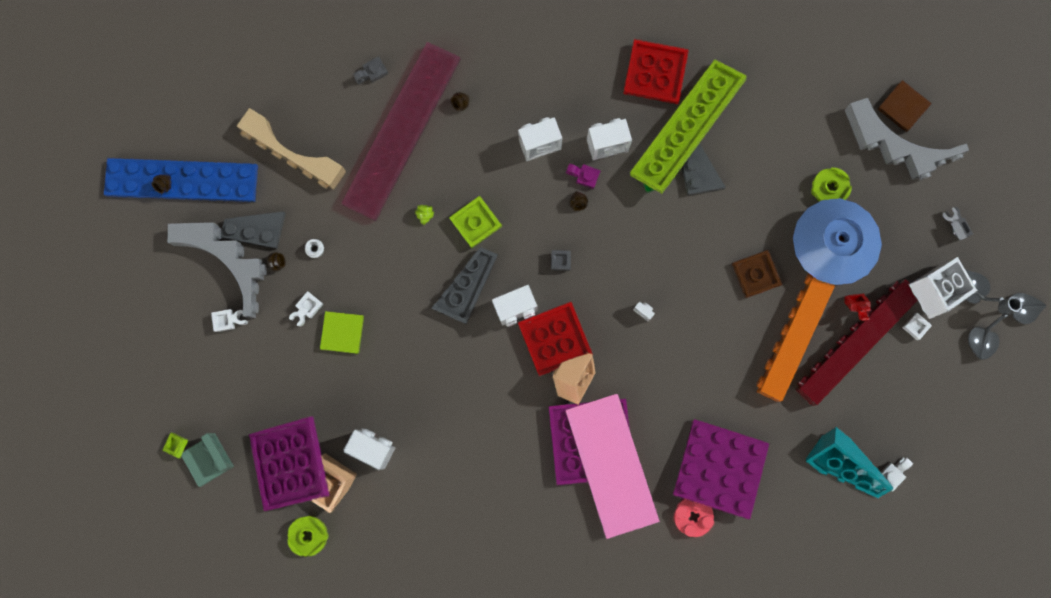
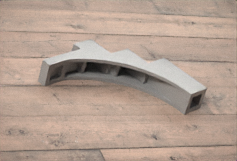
(873, 133)
(206, 237)

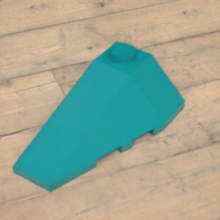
(842, 458)

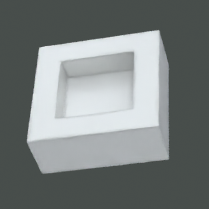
(644, 311)
(917, 326)

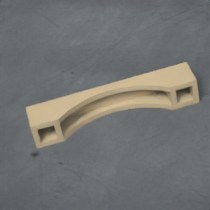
(322, 168)

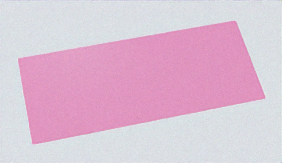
(612, 466)

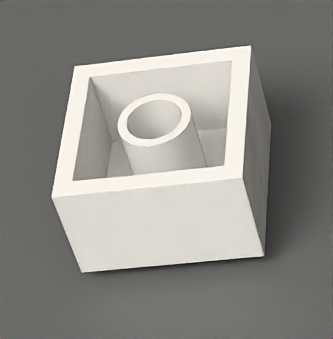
(540, 138)
(609, 139)
(515, 306)
(369, 448)

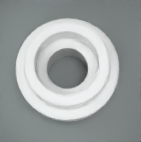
(308, 248)

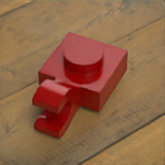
(858, 303)

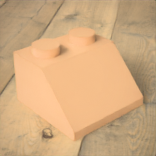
(574, 377)
(338, 481)

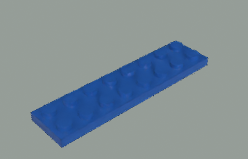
(189, 180)

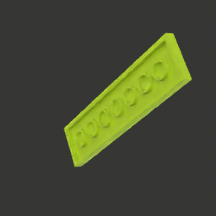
(688, 126)

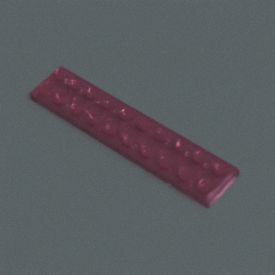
(401, 131)

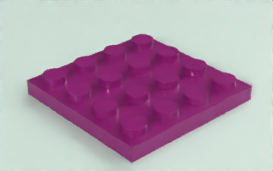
(565, 451)
(289, 464)
(721, 469)

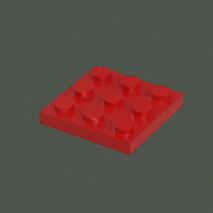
(656, 71)
(554, 338)

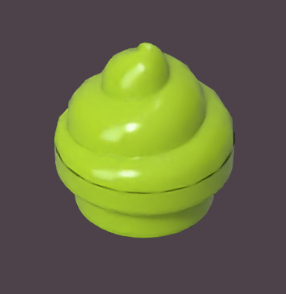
(424, 213)

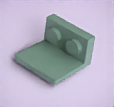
(207, 459)

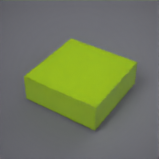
(175, 445)

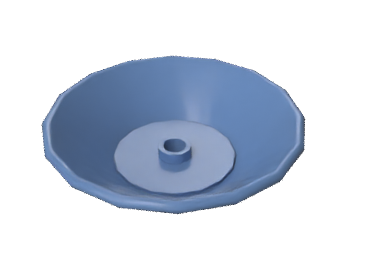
(819, 244)

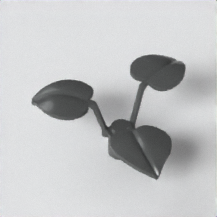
(1022, 307)

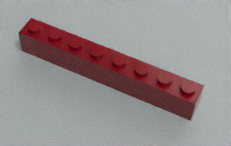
(857, 343)

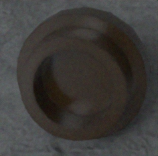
(460, 101)
(161, 183)
(578, 201)
(275, 261)

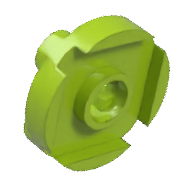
(828, 176)
(296, 535)

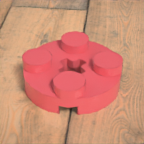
(692, 528)

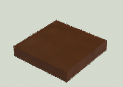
(904, 106)
(756, 274)

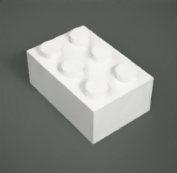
(943, 288)

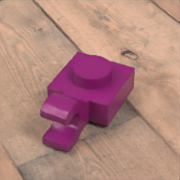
(586, 175)

